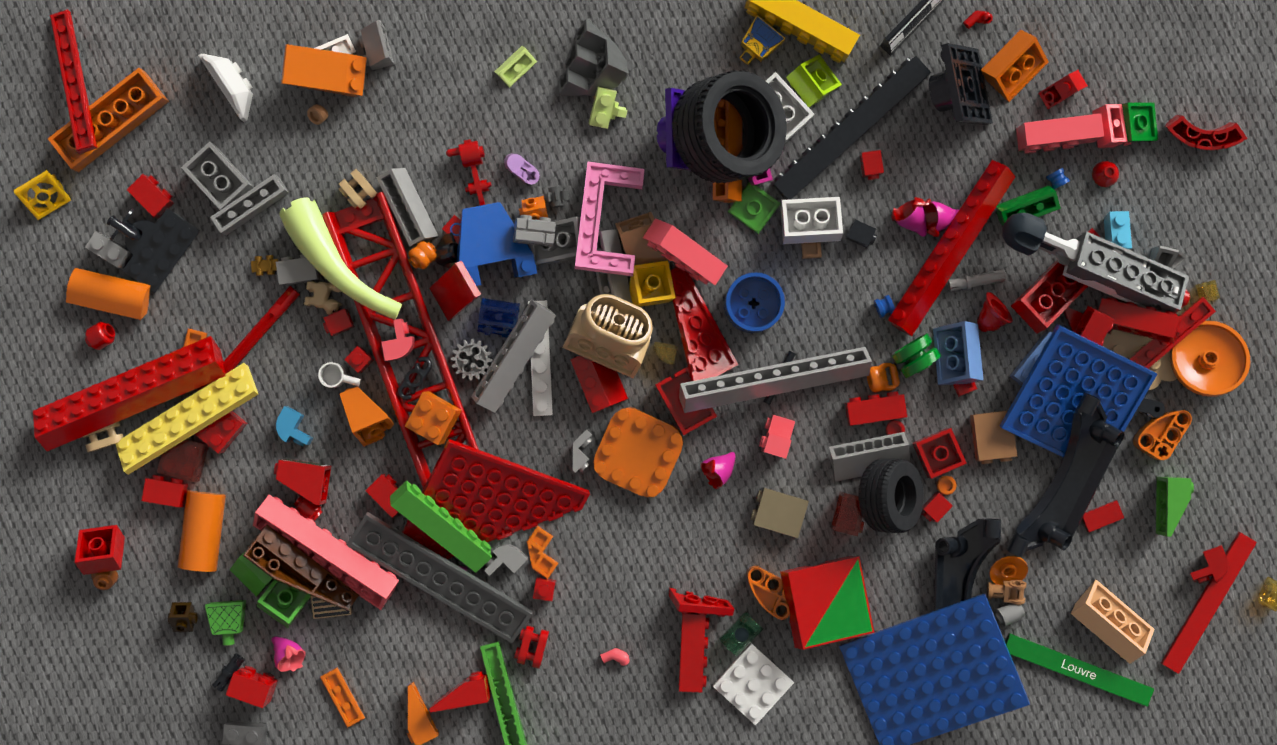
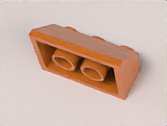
(1015, 65)

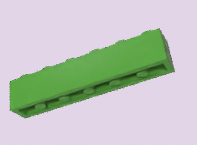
(441, 526)

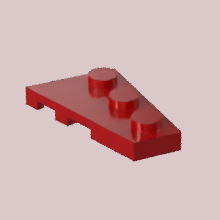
(705, 606)

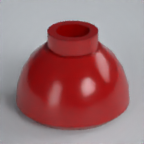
(1105, 174)

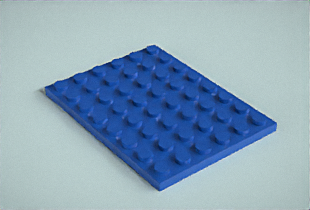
(935, 673)

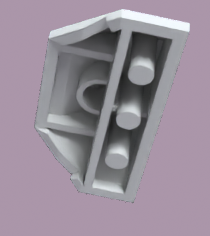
(231, 83)

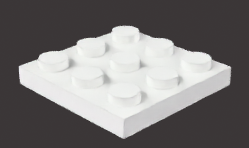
(753, 684)

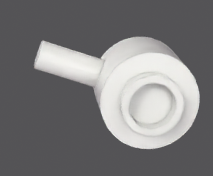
(335, 375)

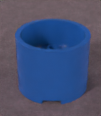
(765, 292)

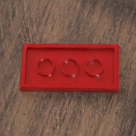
(455, 290)

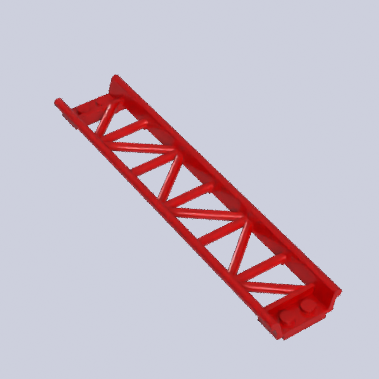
(350, 221)

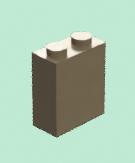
(779, 512)

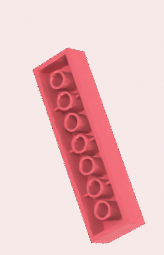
(334, 555)

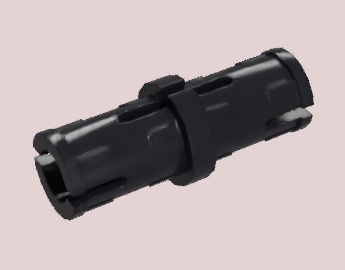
(227, 672)

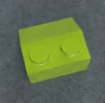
(813, 80)

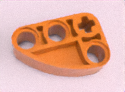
(1156, 434)
(767, 597)

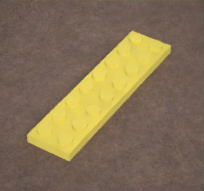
(186, 418)

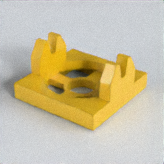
(40, 212)

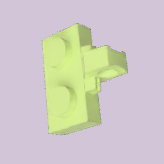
(605, 108)

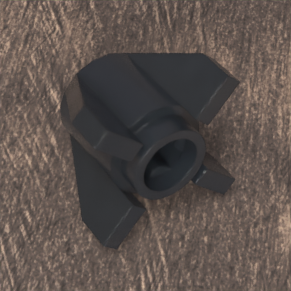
(446, 251)

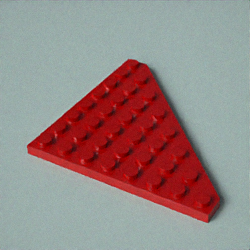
(493, 495)

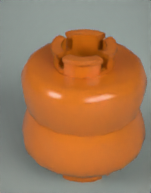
(422, 255)

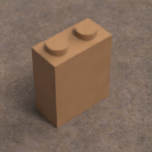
(990, 439)

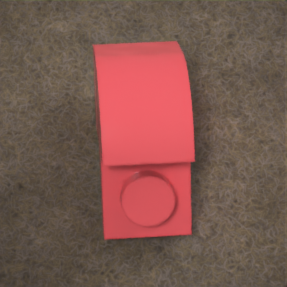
(399, 347)

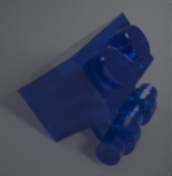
(498, 314)

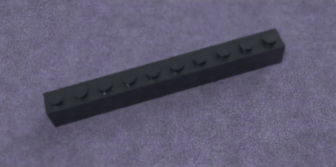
(852, 128)

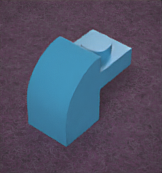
(287, 427)

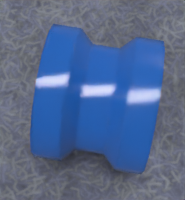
(1057, 178)
(884, 306)

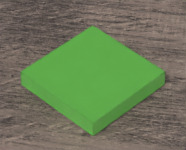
(754, 208)

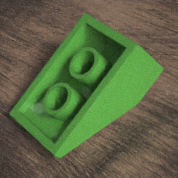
(1171, 501)
(283, 602)

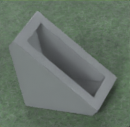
(1167, 256)

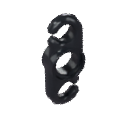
(422, 373)

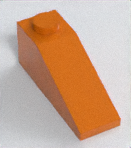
(420, 723)

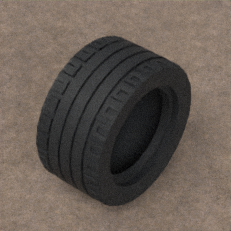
(762, 120)

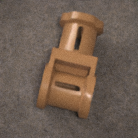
(1010, 591)

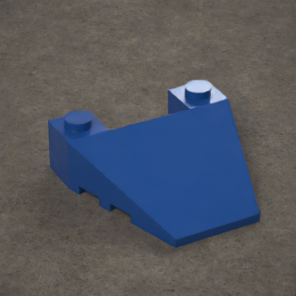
(488, 238)

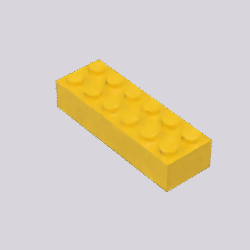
(806, 25)

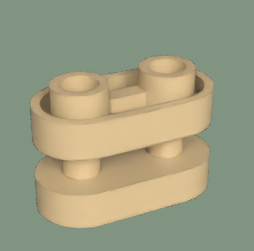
(347, 189)
(111, 440)

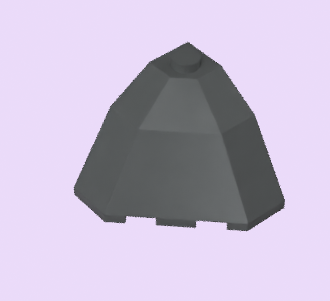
(592, 63)

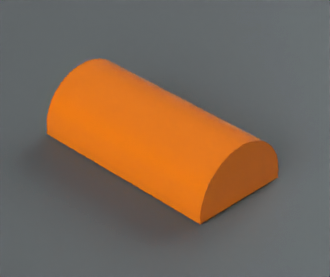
(201, 531)

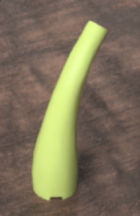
(312, 238)

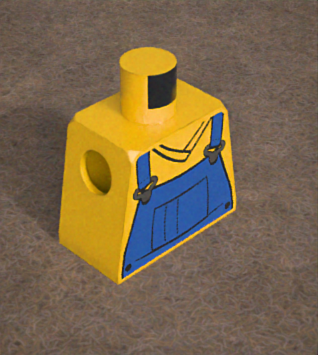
(760, 41)

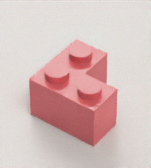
(778, 436)

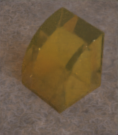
(1208, 290)
(665, 352)
(1268, 594)

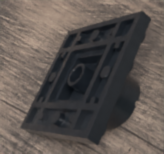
(961, 86)

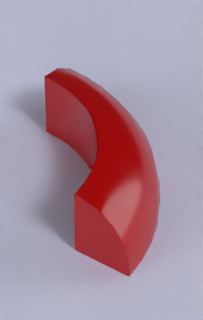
(1215, 139)

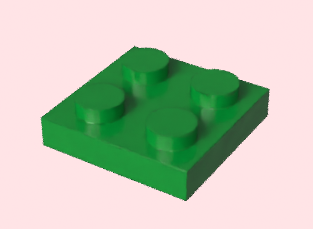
(1140, 122)

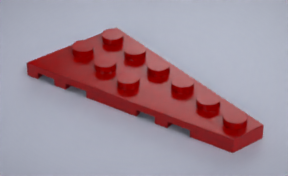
(701, 338)

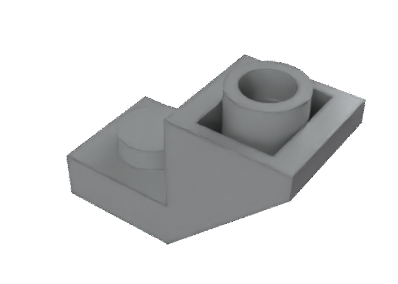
(579, 458)

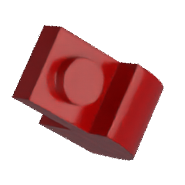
(1217, 566)

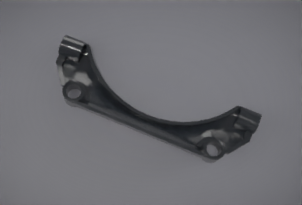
(1076, 481)
(961, 560)

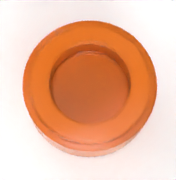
(946, 485)

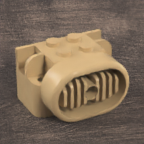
(611, 333)

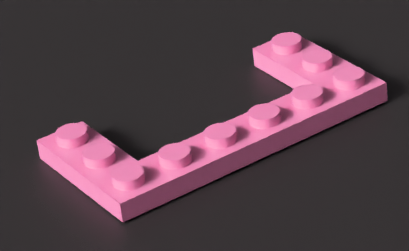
(596, 177)

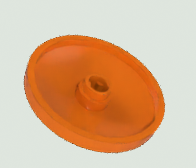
(1211, 359)

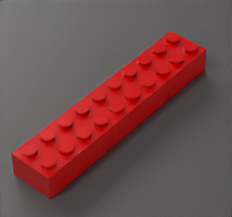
(128, 393)

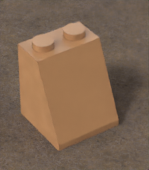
(631, 236)

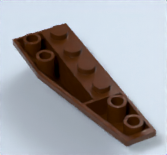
(296, 569)

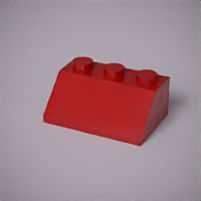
(599, 383)

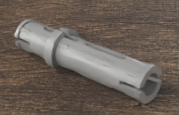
(967, 282)

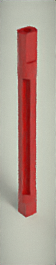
(259, 329)

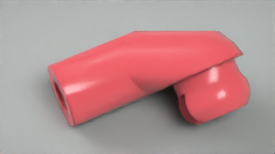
(617, 655)

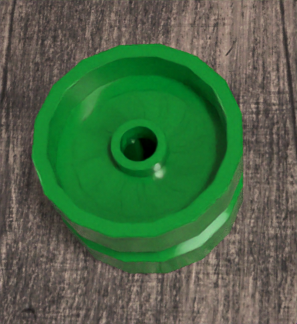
(917, 357)

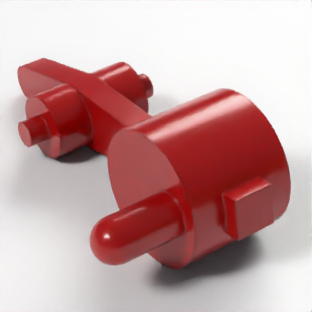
(472, 155)

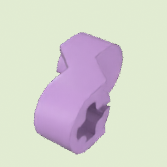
(528, 175)

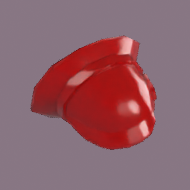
(993, 314)

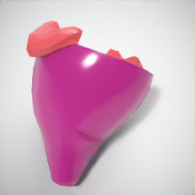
(287, 654)

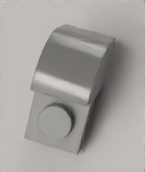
(506, 554)

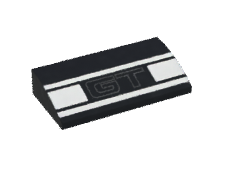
(909, 25)

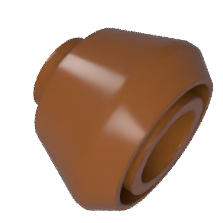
(104, 579)

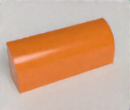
(108, 293)

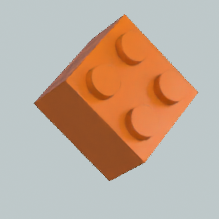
(433, 418)

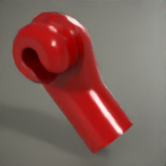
(978, 17)

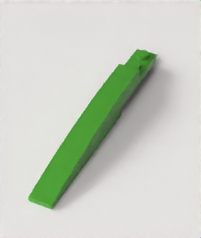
(503, 695)

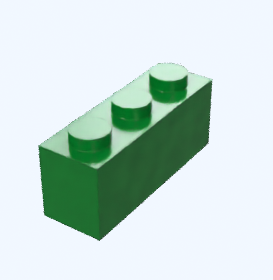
(1036, 203)

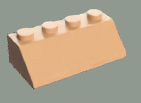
(1113, 622)

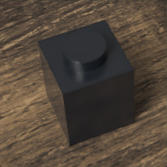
(861, 234)

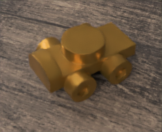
(260, 266)

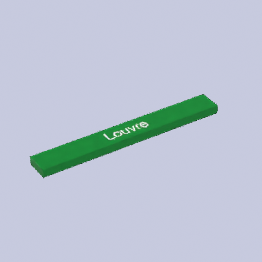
(1079, 670)

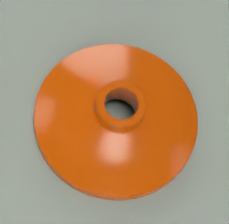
(1008, 569)

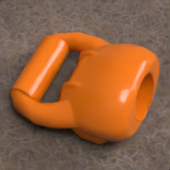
(878, 379)

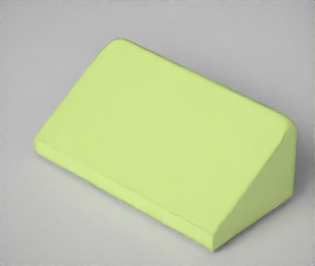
(515, 66)

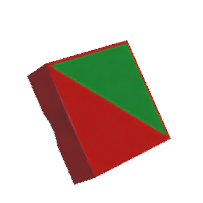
(827, 602)

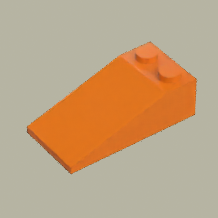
(324, 70)

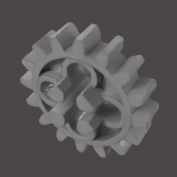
(468, 349)

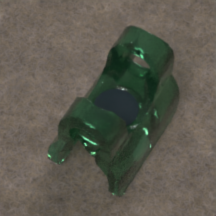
(741, 634)

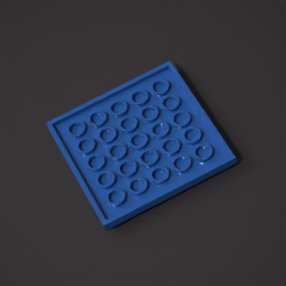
(1058, 381)

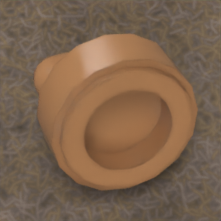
(317, 114)

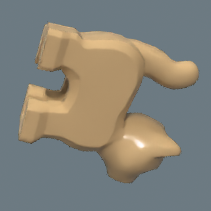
(321, 296)

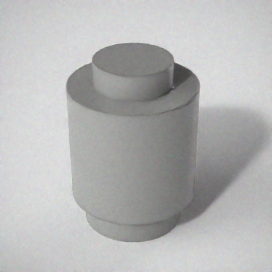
(1009, 614)

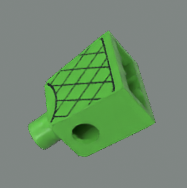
(226, 619)

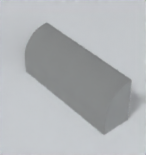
(407, 206)
(853, 458)

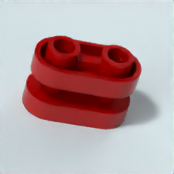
(527, 636)

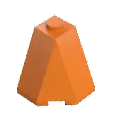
(364, 416)

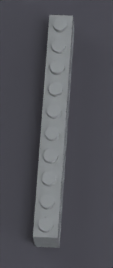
(774, 379)

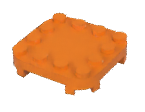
(638, 452)

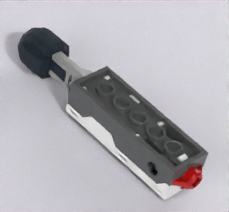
(1102, 265)

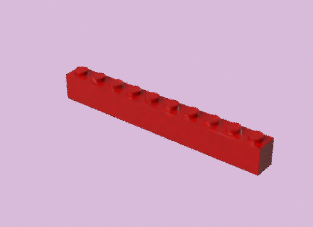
(952, 247)

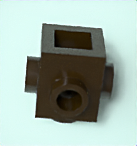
(182, 617)

